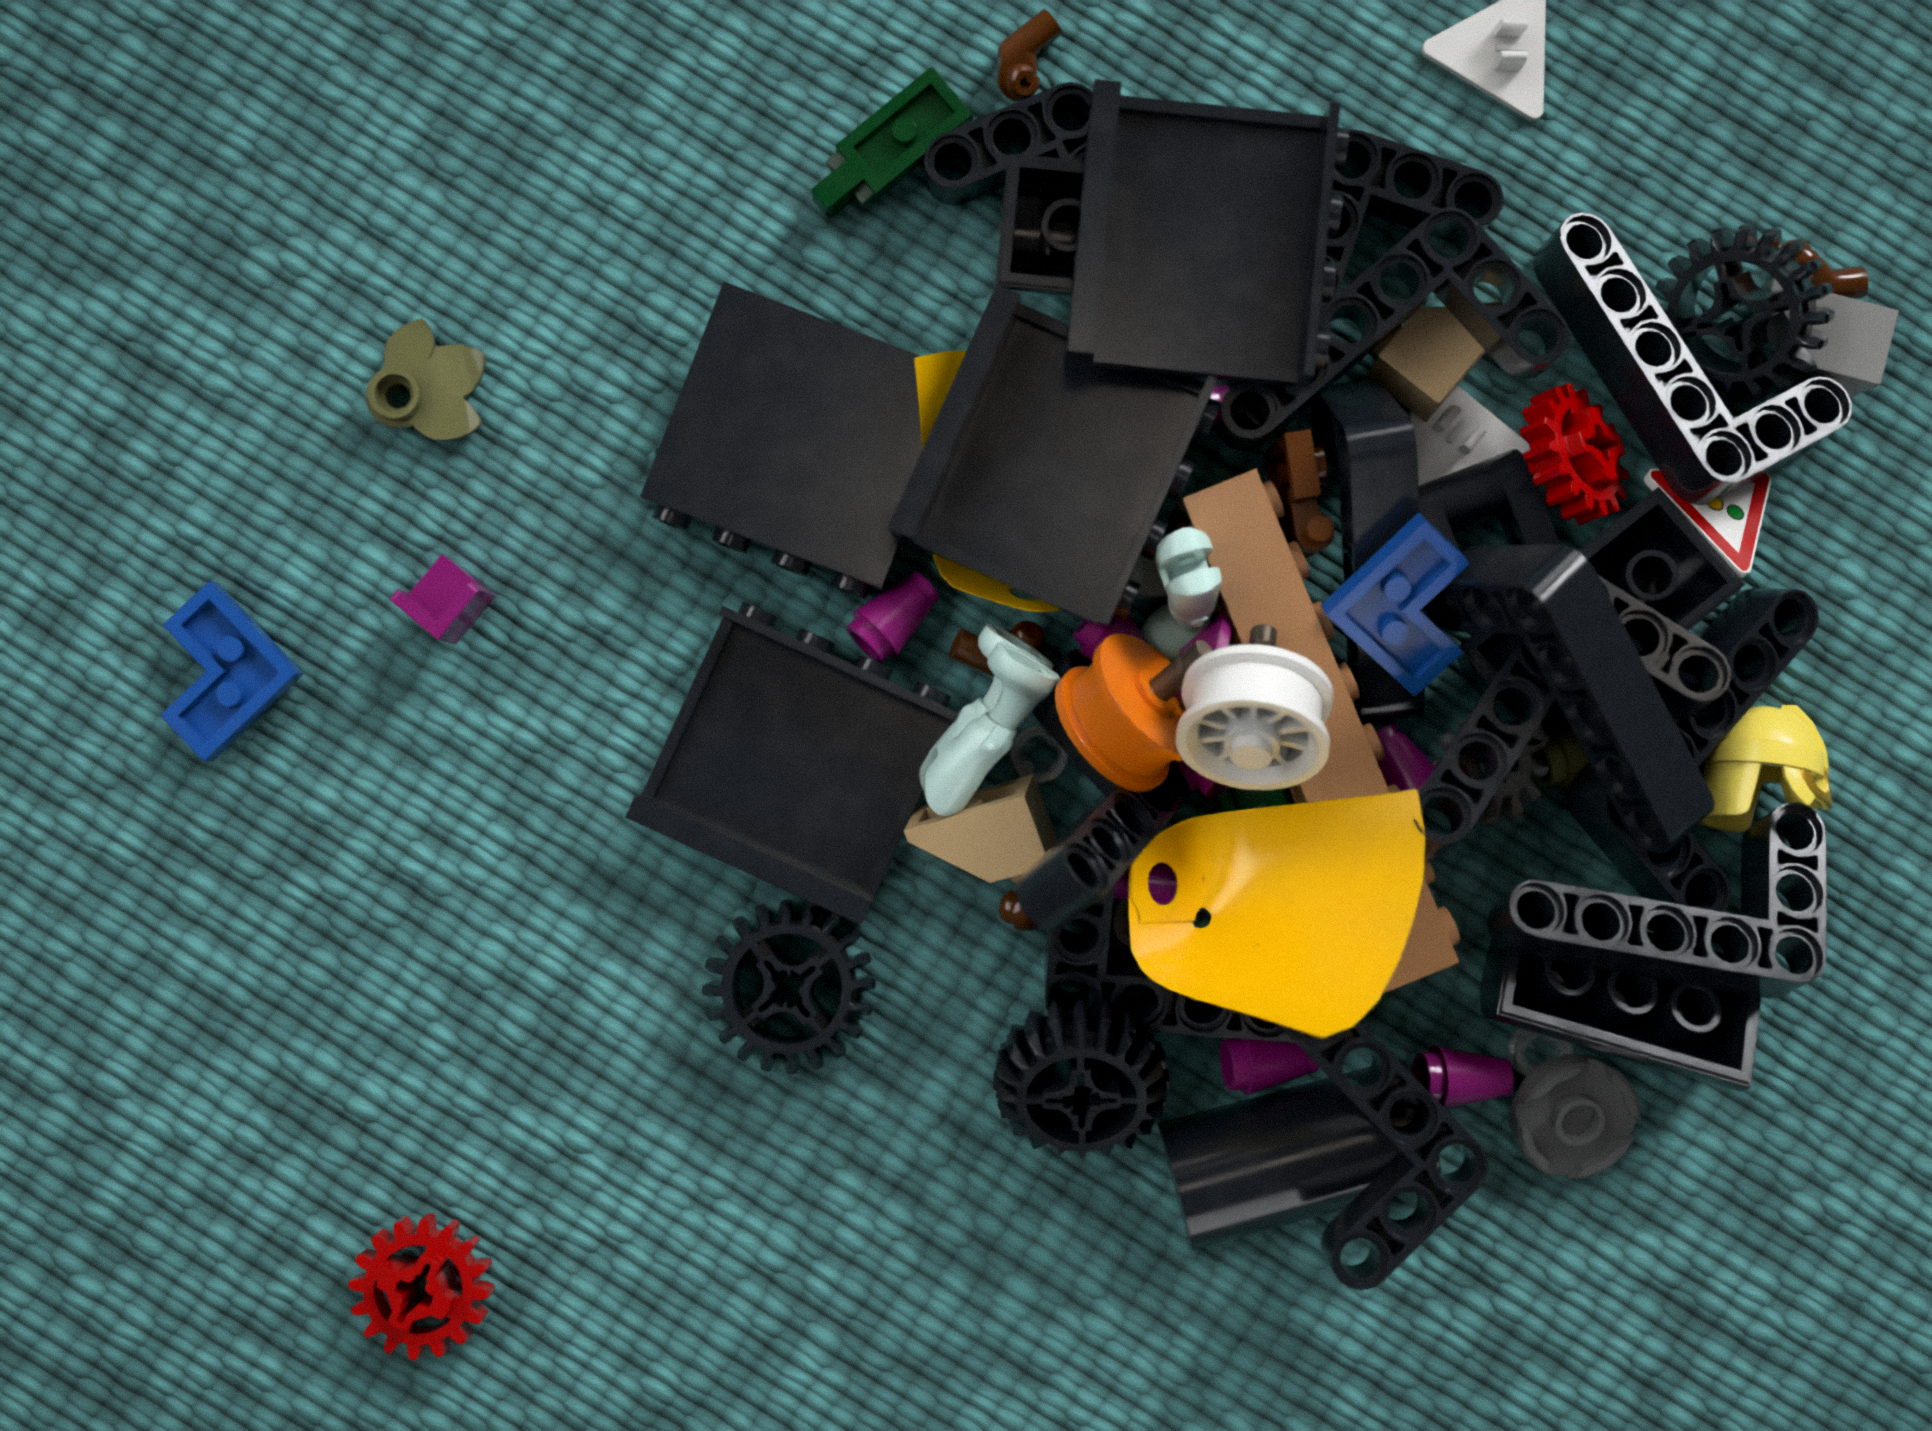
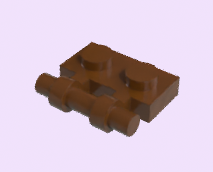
(1297, 473)

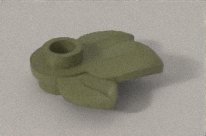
(436, 380)

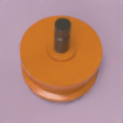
(1126, 710)

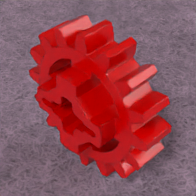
(1574, 454)
(445, 1293)

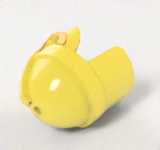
(1766, 748)

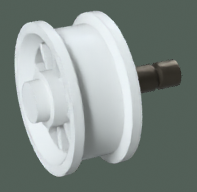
(1255, 715)

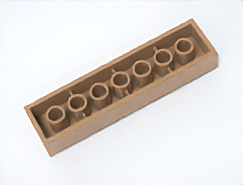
(1266, 587)

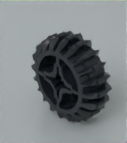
(1736, 288)
(770, 962)
(1121, 1072)

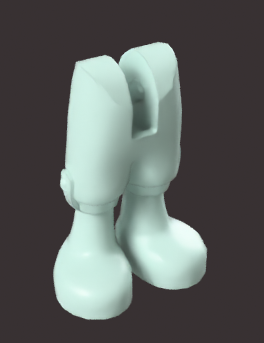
(1182, 577)
(988, 725)

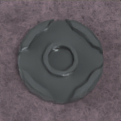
(1574, 1116)

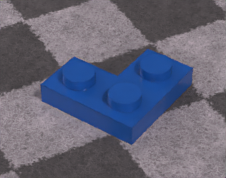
(1385, 603)
(241, 674)

